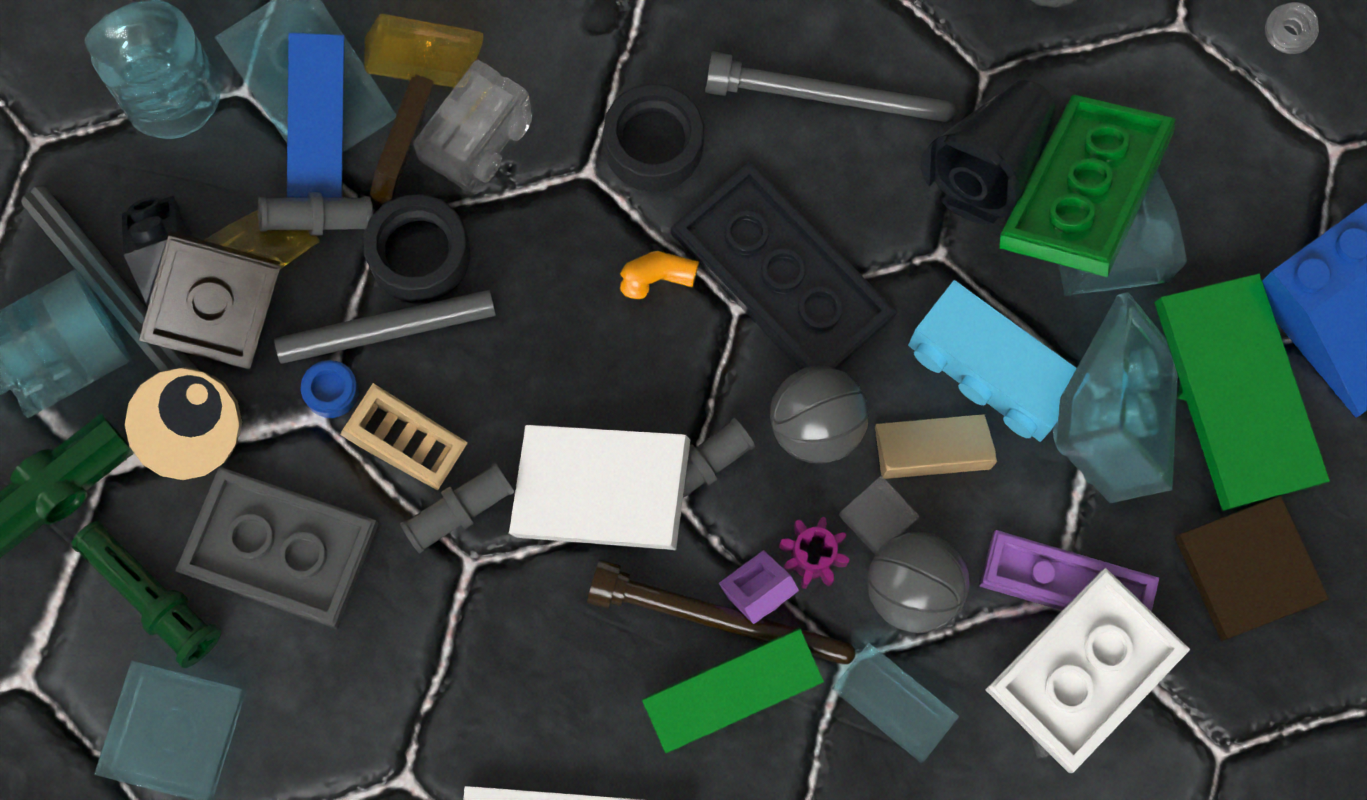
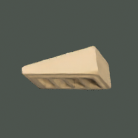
(414, 420)

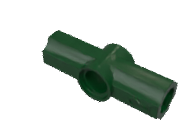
(57, 480)

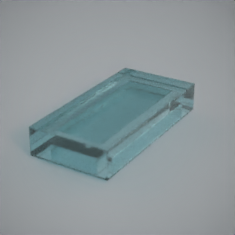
(895, 703)

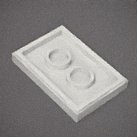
(600, 486)
(1087, 670)

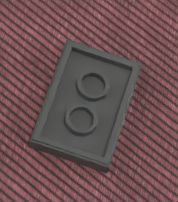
(277, 547)

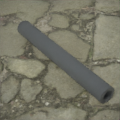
(384, 326)

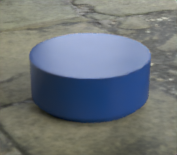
(329, 389)

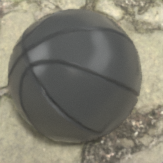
(819, 414)
(918, 582)

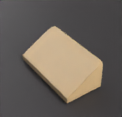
(935, 446)

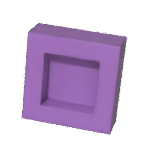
(759, 587)

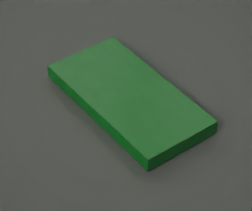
(1088, 185)
(1241, 391)

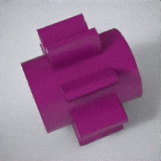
(828, 548)

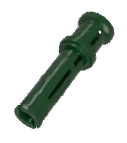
(161, 610)

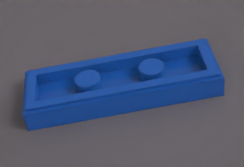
(315, 114)

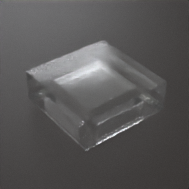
(878, 514)

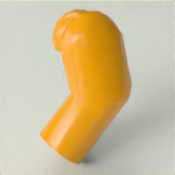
(654, 267)

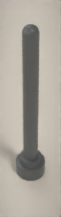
(728, 75)

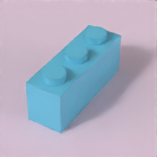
(993, 361)

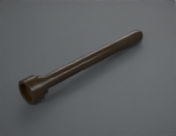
(614, 587)

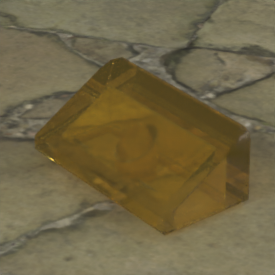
(410, 47)

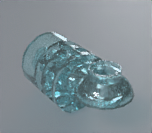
(155, 68)
(56, 343)

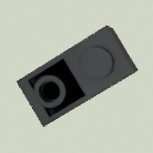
(145, 235)

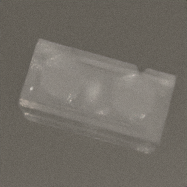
(474, 126)

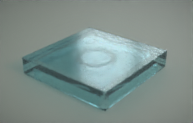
(170, 732)

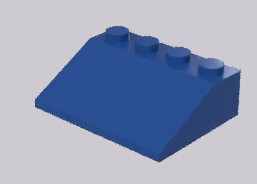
(1323, 306)

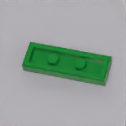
(732, 690)

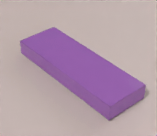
(1052, 574)

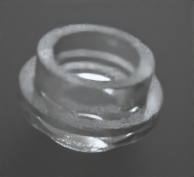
(1298, 17)

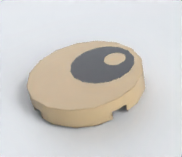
(183, 423)

